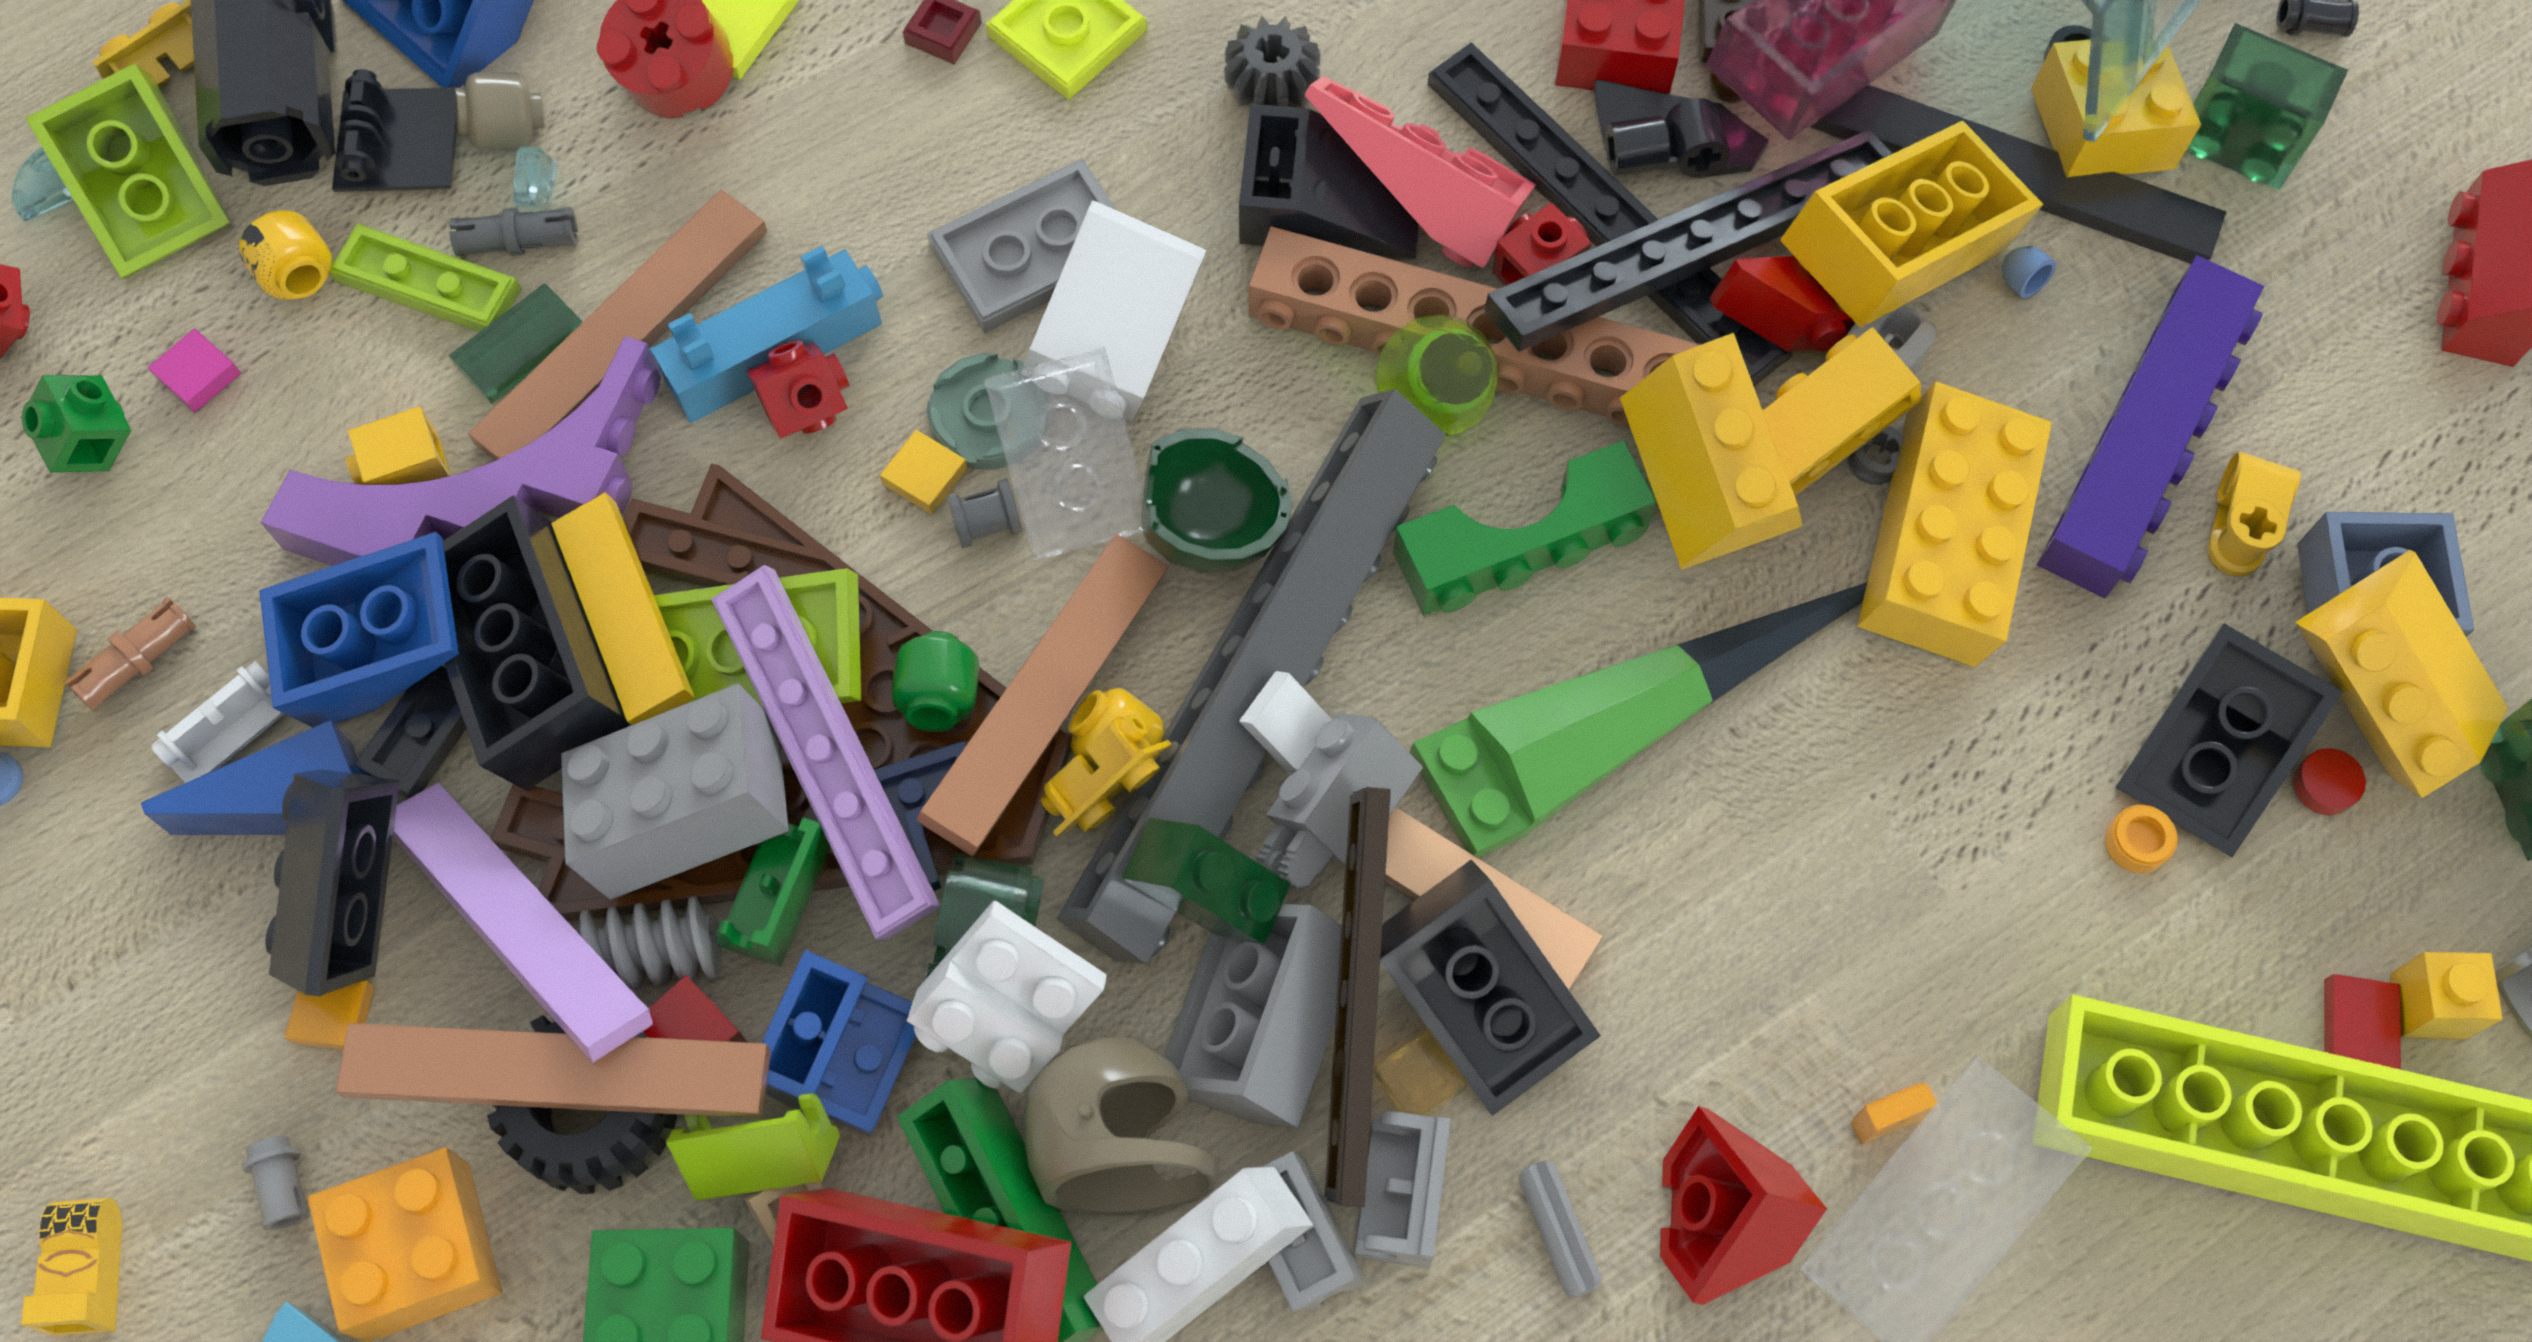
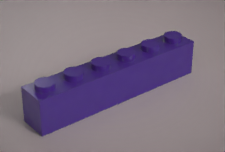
(2151, 428)

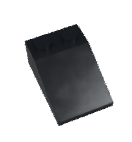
(2228, 739)
(1483, 987)

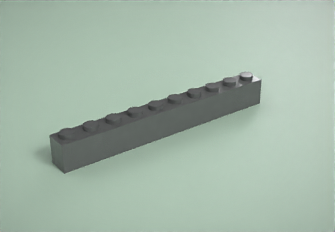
(1279, 626)

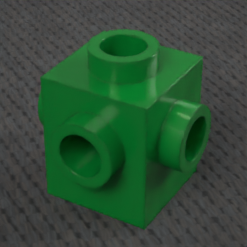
(75, 423)

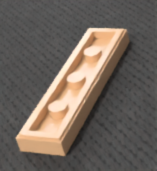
(1423, 858)

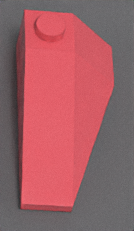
(1453, 196)

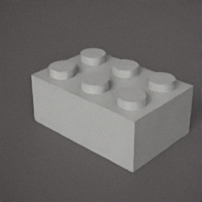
(673, 792)

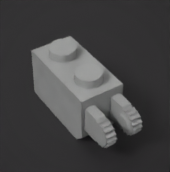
(1315, 799)

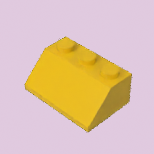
(1710, 453)
(2407, 675)

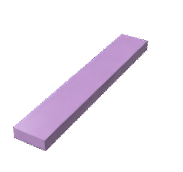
(826, 754)
(519, 924)

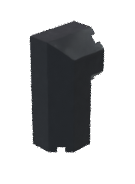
(264, 86)

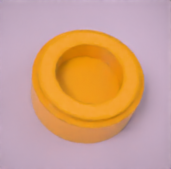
(2141, 839)

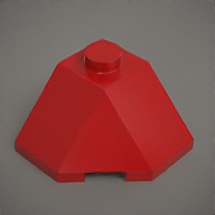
(1732, 1208)

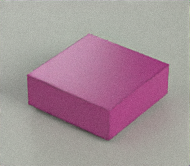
(194, 370)

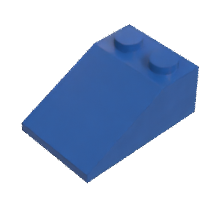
(358, 631)

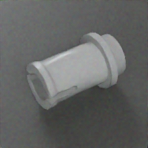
(276, 1182)

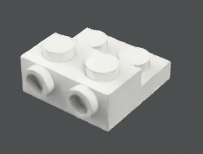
(1004, 999)

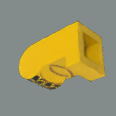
(76, 1269)

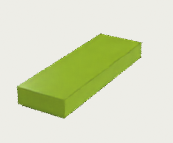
(423, 278)

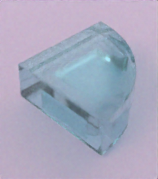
(533, 177)
(38, 187)

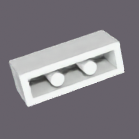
(1199, 1258)

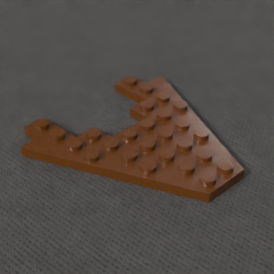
(718, 545)

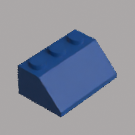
(447, 35)

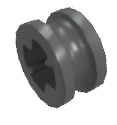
(1865, 468)

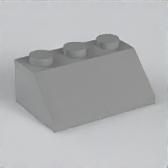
(1260, 1018)

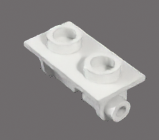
(219, 725)

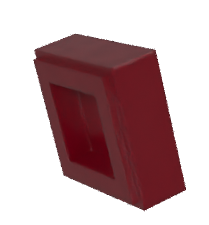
(942, 28)

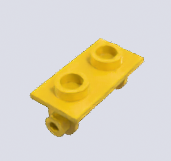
(166, 35)
(1123, 762)

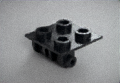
(394, 137)

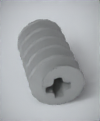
(655, 945)

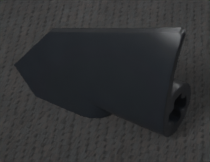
(1666, 131)

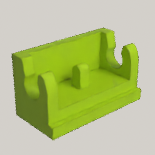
(755, 1153)

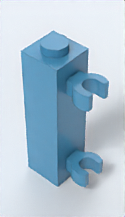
(821, 304)

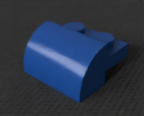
(838, 1042)

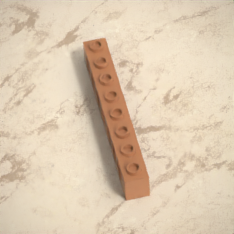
(1405, 292)

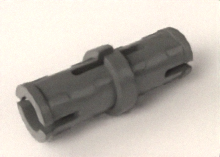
(513, 231)

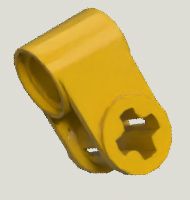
(2250, 512)

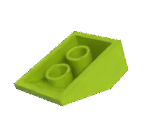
(130, 169)

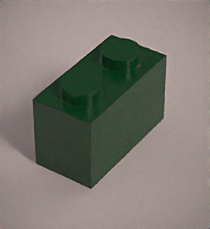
(1206, 880)

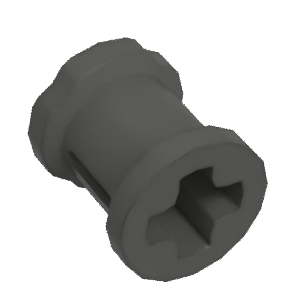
(984, 513)

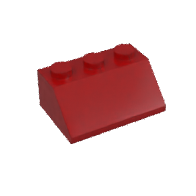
(2490, 268)

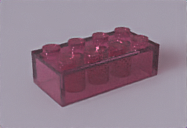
(1812, 55)

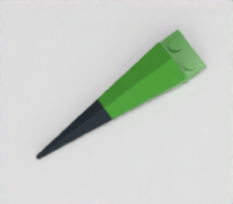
(1542, 750)

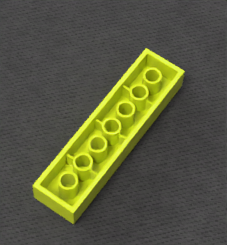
(2293, 1124)

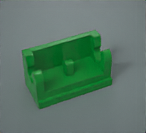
(775, 893)

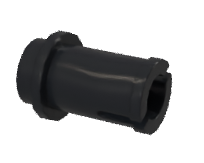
(2318, 16)

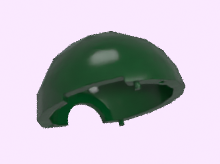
(1212, 501)

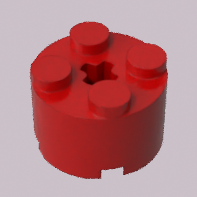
(666, 54)

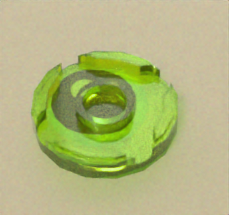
(1442, 370)

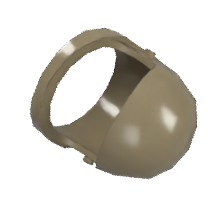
(1092, 1128)

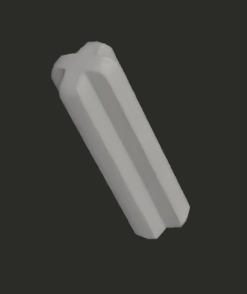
(1560, 1229)

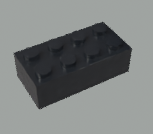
(525, 647)

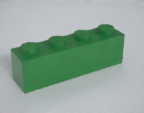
(984, 1176)

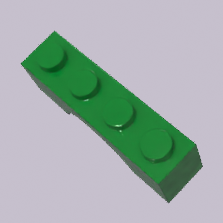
(1456, 558)

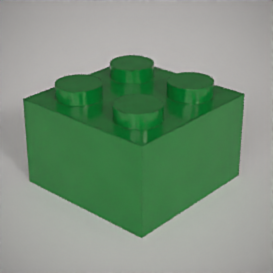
(666, 1285)

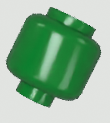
(935, 681)

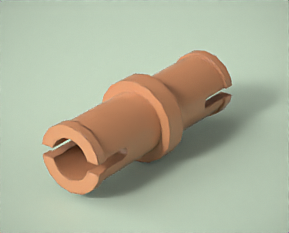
(130, 654)

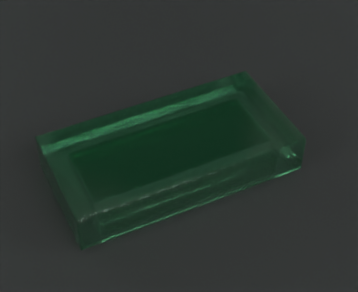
(515, 343)

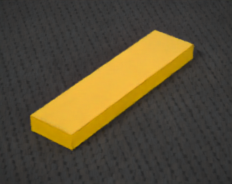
(622, 610)

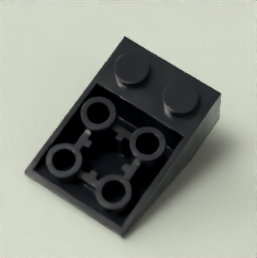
(1315, 185)

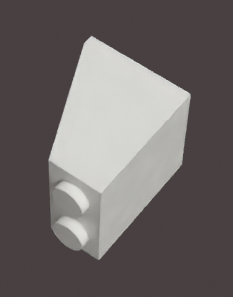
(1118, 294)

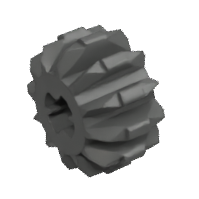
(1271, 64)

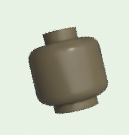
(498, 110)

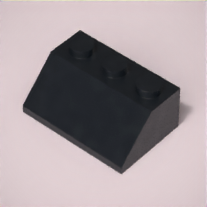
(331, 880)

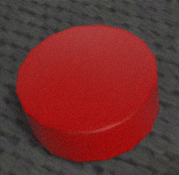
(2329, 781)

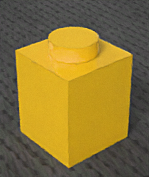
(397, 451)
(2447, 995)

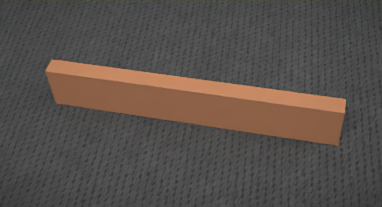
(638, 309)
(1041, 695)
(553, 1071)

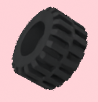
(581, 1158)

